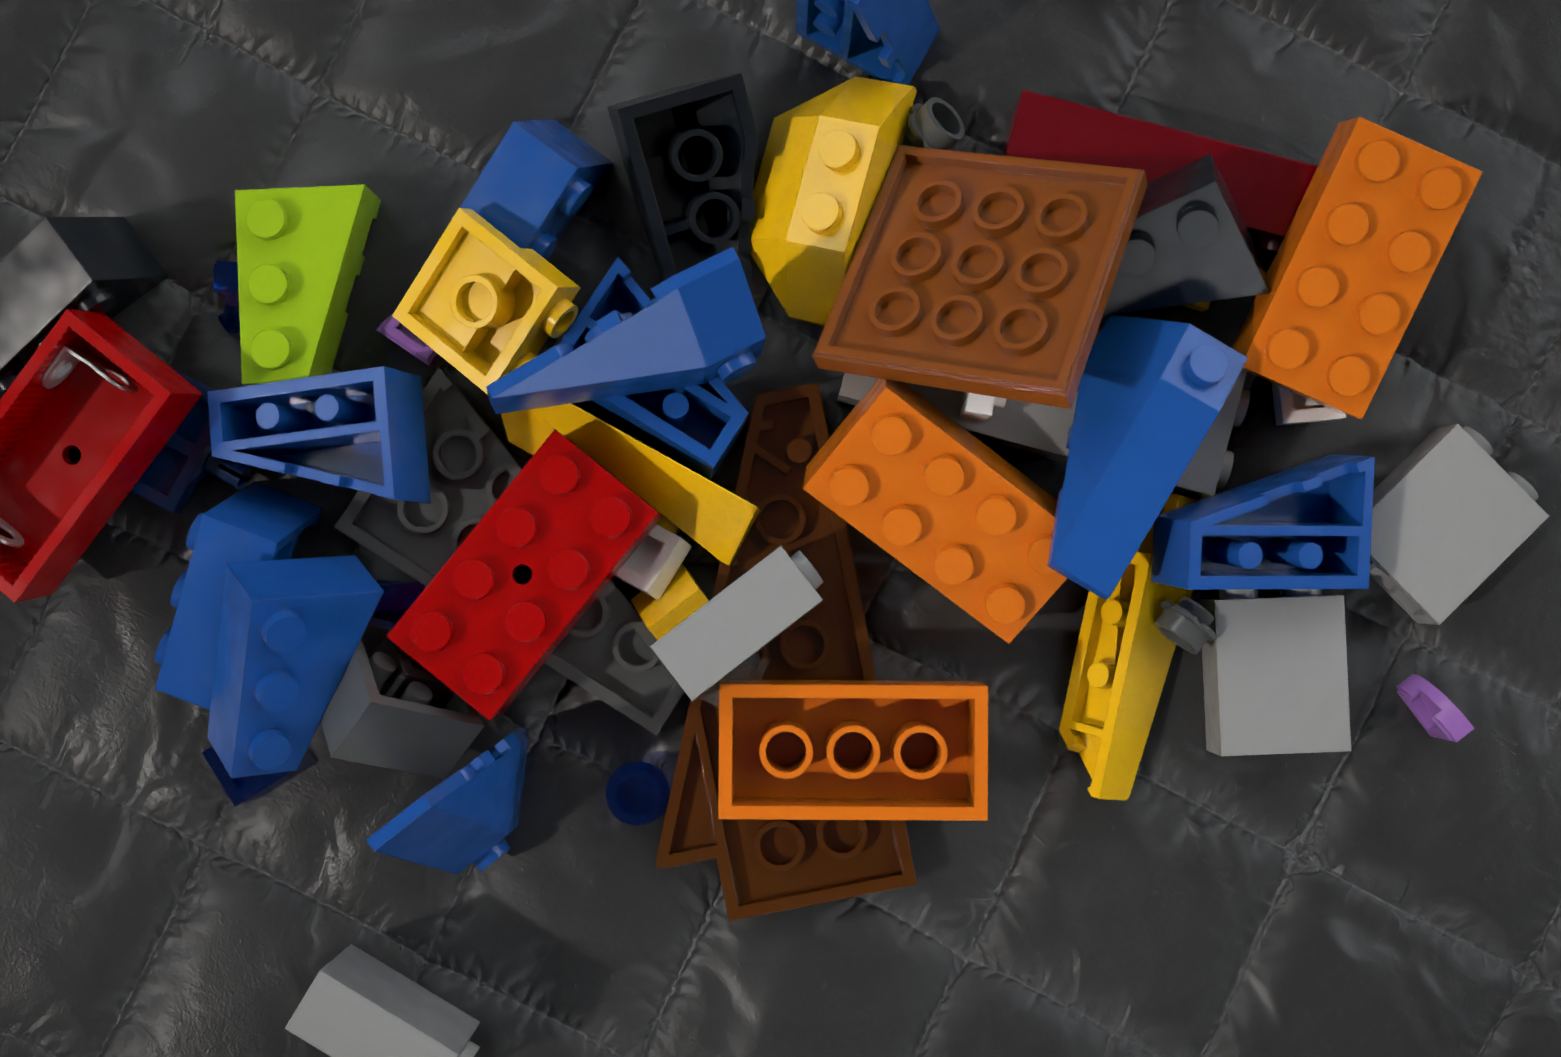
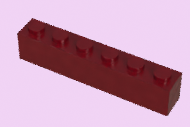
(1261, 183)

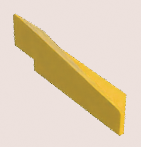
(683, 497)
(1120, 673)

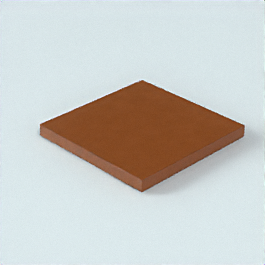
(983, 274)

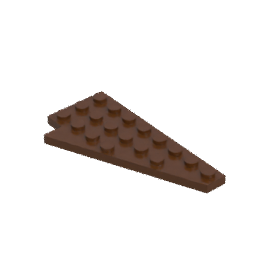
(786, 862)

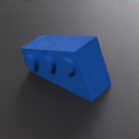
(873, 35)
(536, 183)
(1274, 533)
(282, 655)

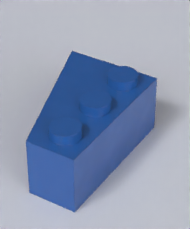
(685, 423)
(332, 428)
(243, 528)

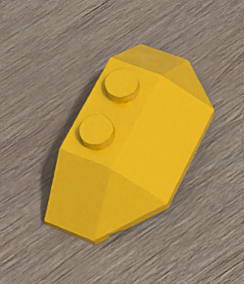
(820, 188)

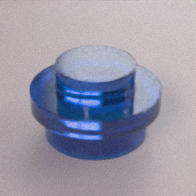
(637, 793)

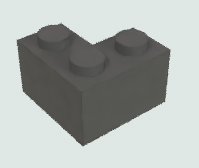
(396, 713)

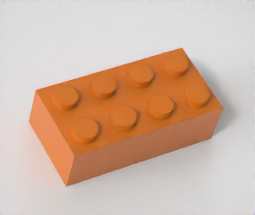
(1354, 265)
(940, 505)
(853, 750)

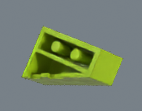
(297, 275)

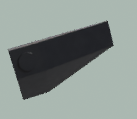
(691, 170)

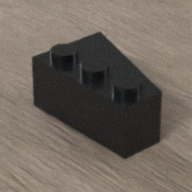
(1187, 245)
(64, 266)

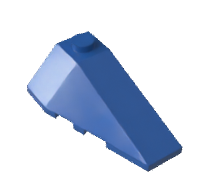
(687, 335)
(1133, 432)
(464, 814)

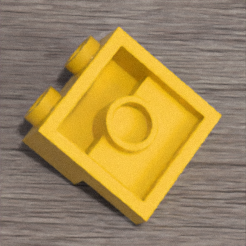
(486, 300)

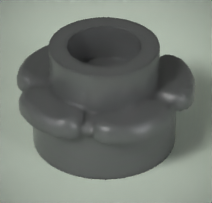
(934, 125)
(1186, 624)

